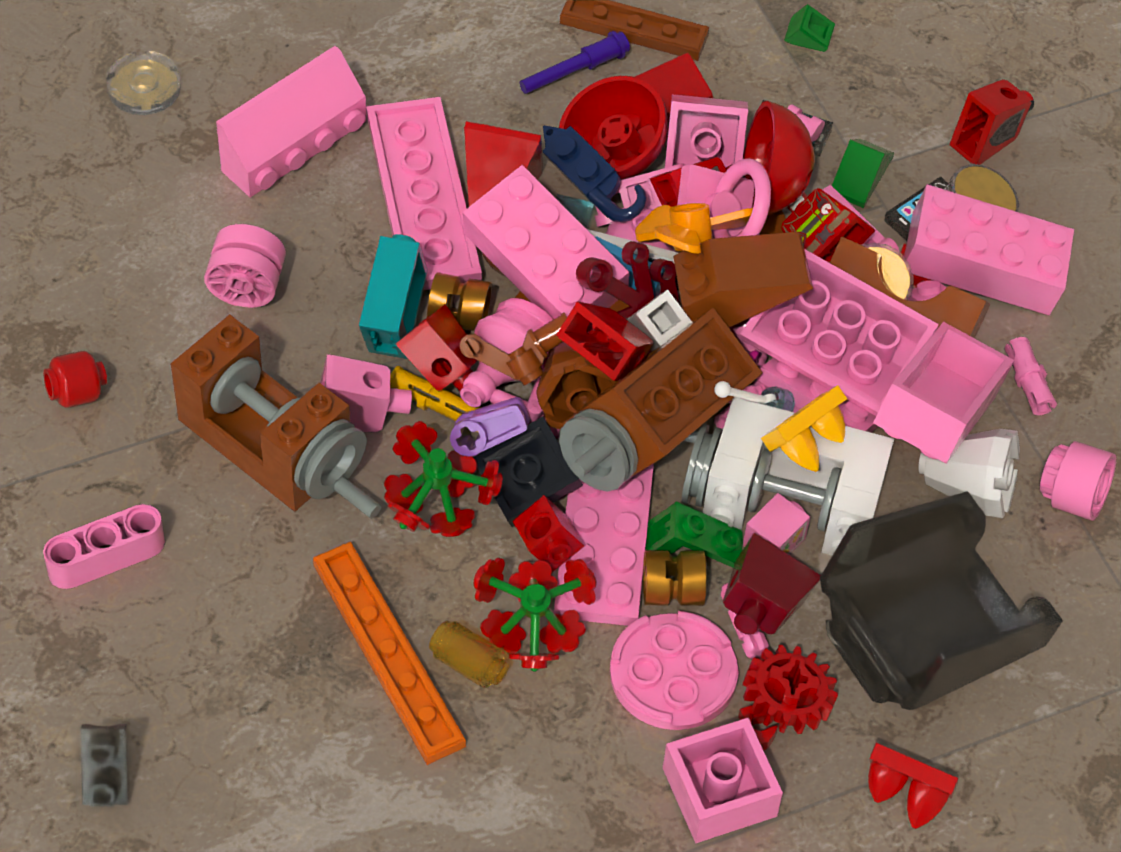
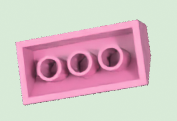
(290, 122)

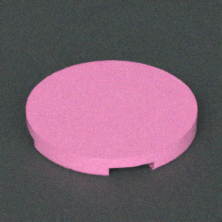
(674, 670)

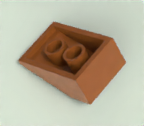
(742, 275)

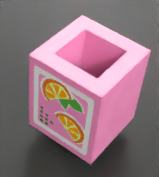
(779, 523)

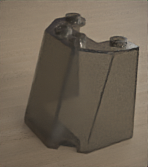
(922, 607)

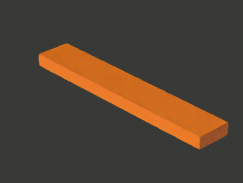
(389, 653)

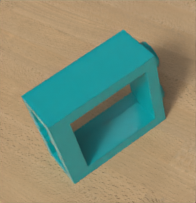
(393, 294)

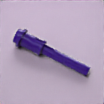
(591, 56)

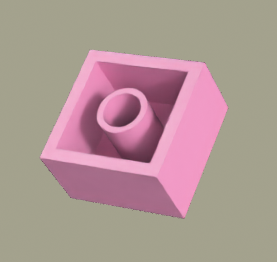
(705, 130)
(722, 780)

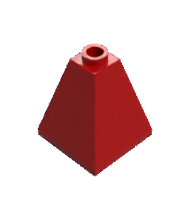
(495, 154)

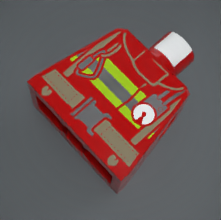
(823, 222)

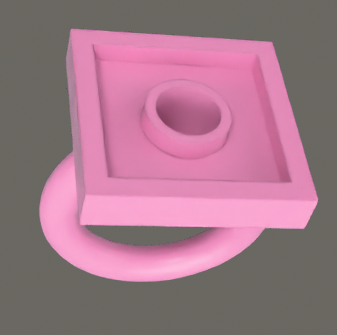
(729, 193)

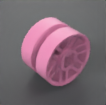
(245, 265)

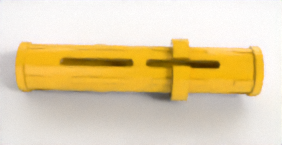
(405, 380)

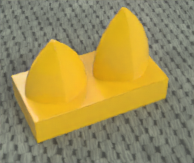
(795, 436)

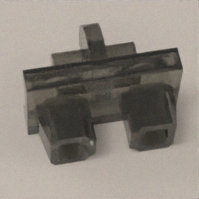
(104, 765)

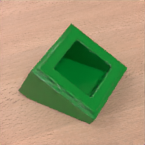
(809, 29)

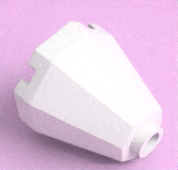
(981, 467)

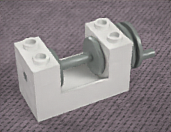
(736, 466)

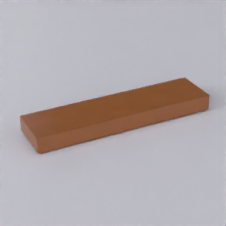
(638, 25)

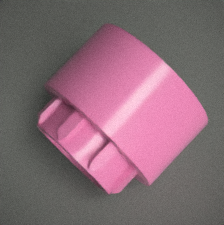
(1078, 479)

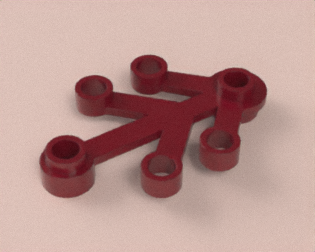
(603, 279)

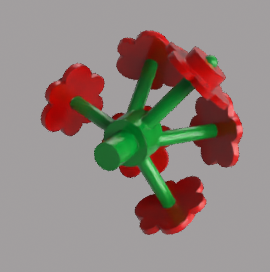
(442, 473)
(534, 589)

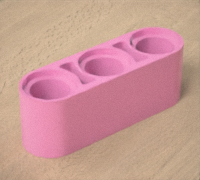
(92, 562)

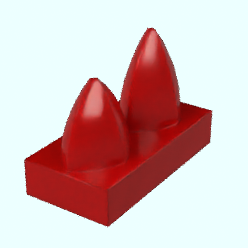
(928, 785)

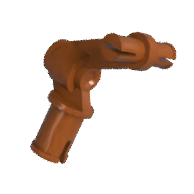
(523, 362)

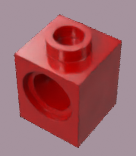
(548, 533)

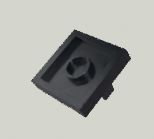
(529, 468)

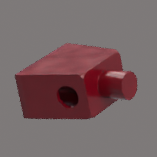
(766, 587)

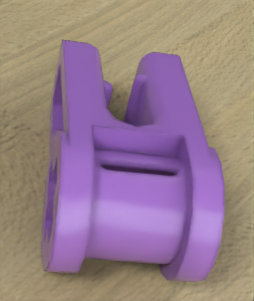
(494, 425)

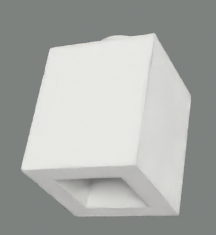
(660, 319)

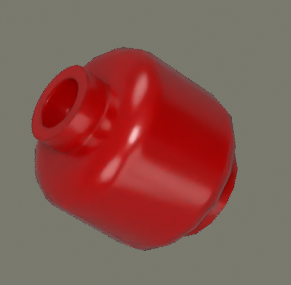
(74, 379)

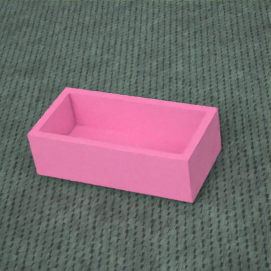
(537, 243)
(989, 250)
(943, 392)

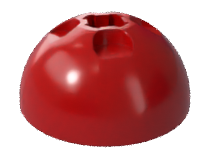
(621, 121)
(784, 149)

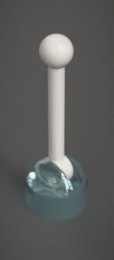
(767, 397)

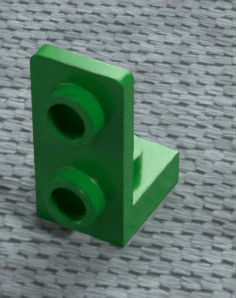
(694, 530)

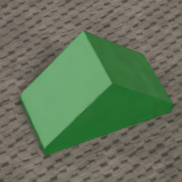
(861, 171)

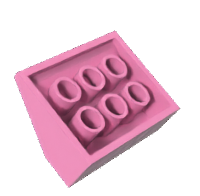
(842, 334)

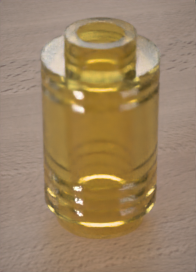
(469, 654)

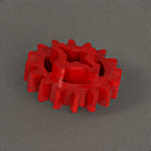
(810, 689)

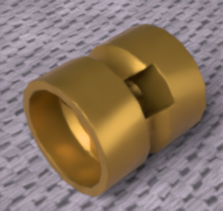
(473, 303)
(689, 575)

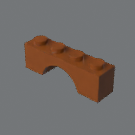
(950, 306)

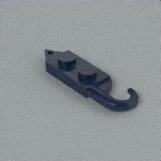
(589, 172)

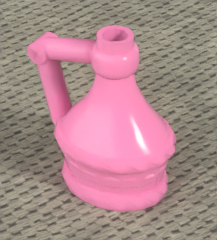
(506, 331)

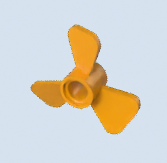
(687, 225)

